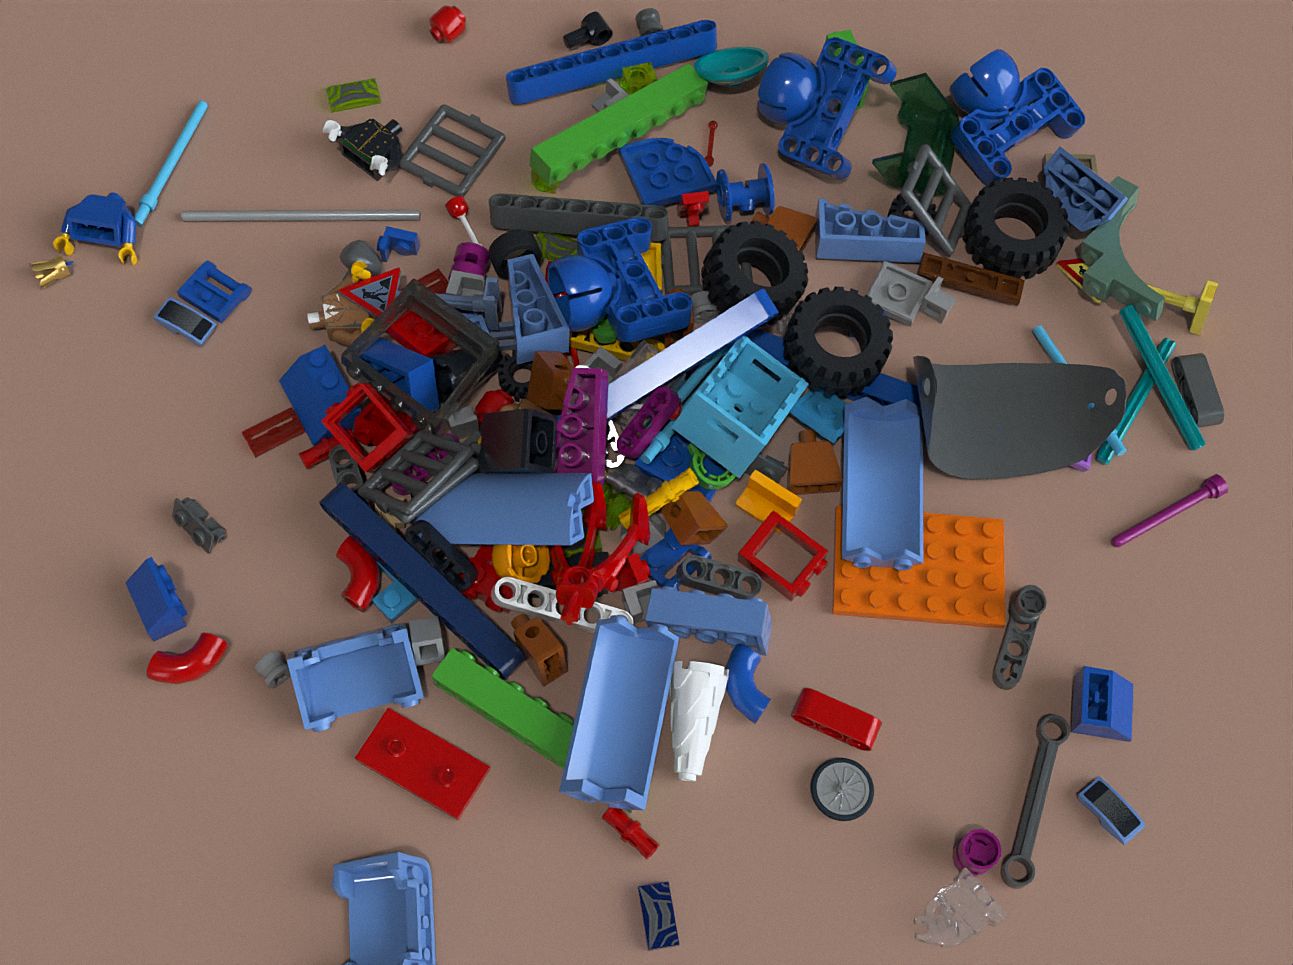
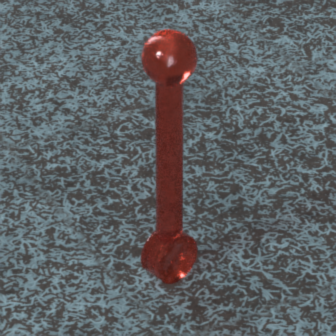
(712, 126)

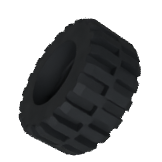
(1023, 202)
(763, 248)
(848, 312)

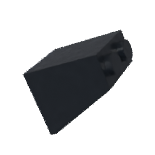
(518, 442)

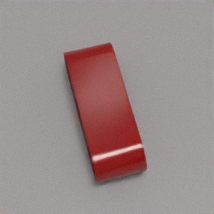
(836, 719)

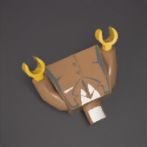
(340, 316)

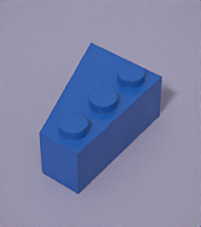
(405, 369)

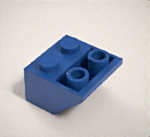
(156, 600)
(1102, 704)

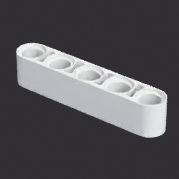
(548, 602)

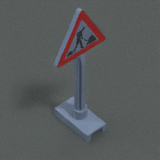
(380, 290)

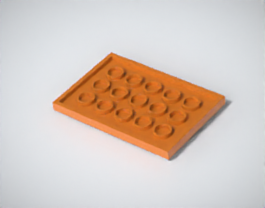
(954, 584)

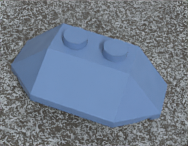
(1082, 191)

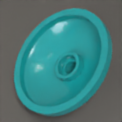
(732, 65)

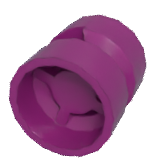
(470, 259)
(977, 852)

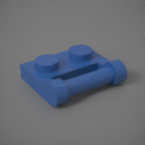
(210, 298)
(666, 555)

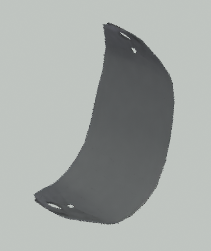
(1035, 406)

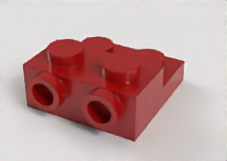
(419, 335)
(374, 427)
(486, 580)

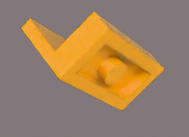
(766, 495)

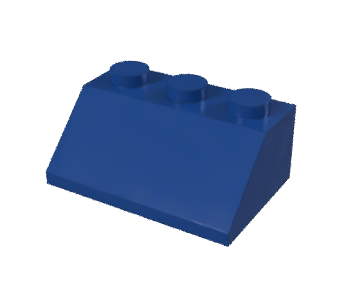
(312, 388)

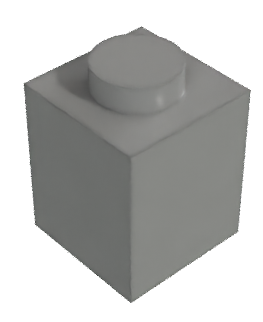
(426, 640)

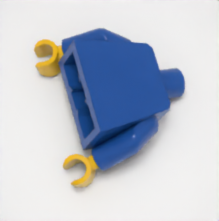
(99, 221)

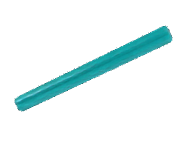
(1162, 377)
(1135, 402)

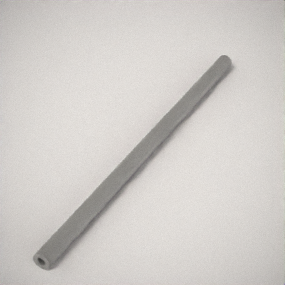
(301, 215)

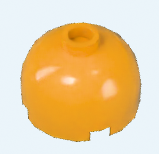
(521, 561)

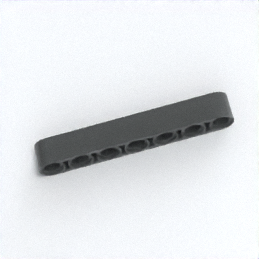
(569, 215)

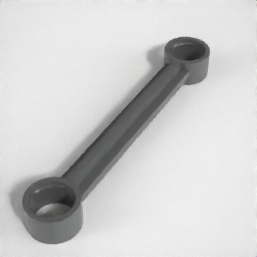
(1035, 801)

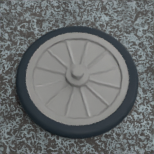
(842, 789)

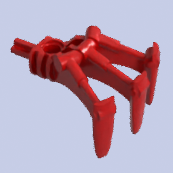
(580, 584)

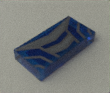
(658, 916)

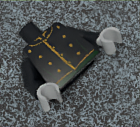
(368, 145)

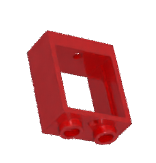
(386, 448)
(747, 555)

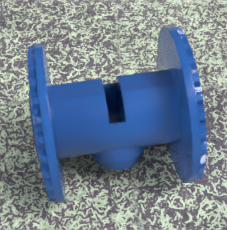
(745, 197)

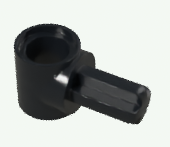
(593, 30)

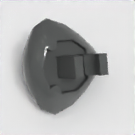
(360, 251)

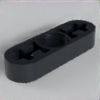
(453, 556)

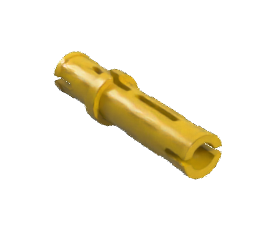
(666, 493)

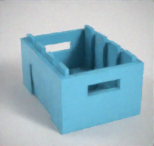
(731, 435)

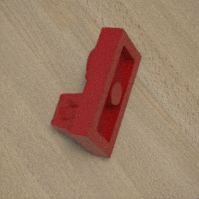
(692, 205)

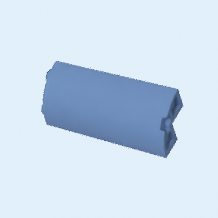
(883, 484)
(513, 509)
(620, 714)

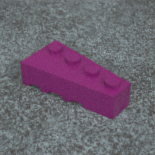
(583, 425)

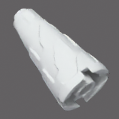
(694, 714)

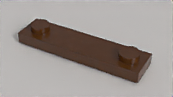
(971, 279)

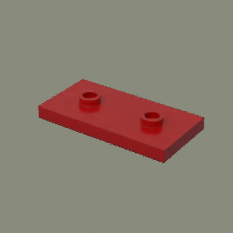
(422, 763)

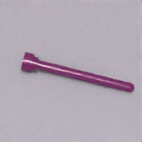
(1212, 488)

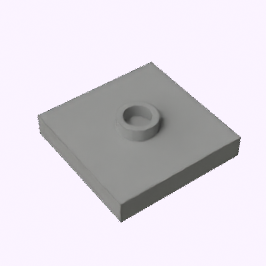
(899, 292)

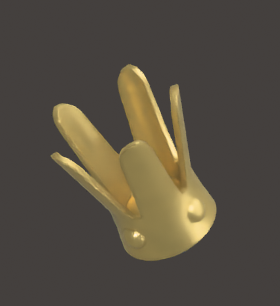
(50, 270)

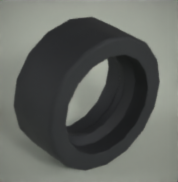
(511, 242)

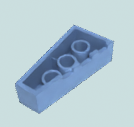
(866, 235)
(534, 311)
(712, 617)

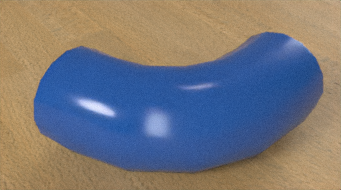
(741, 683)

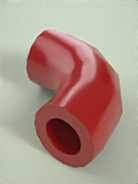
(363, 572)
(187, 665)

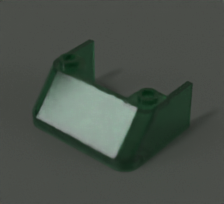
(928, 122)

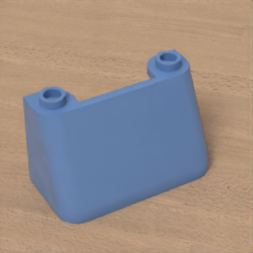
(354, 675)
(388, 909)

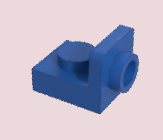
(399, 240)

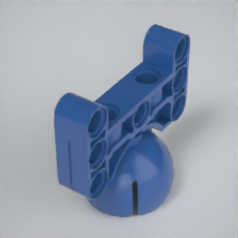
(809, 94)
(999, 98)
(615, 280)

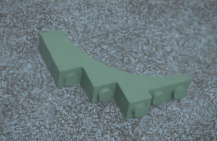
(1109, 269)

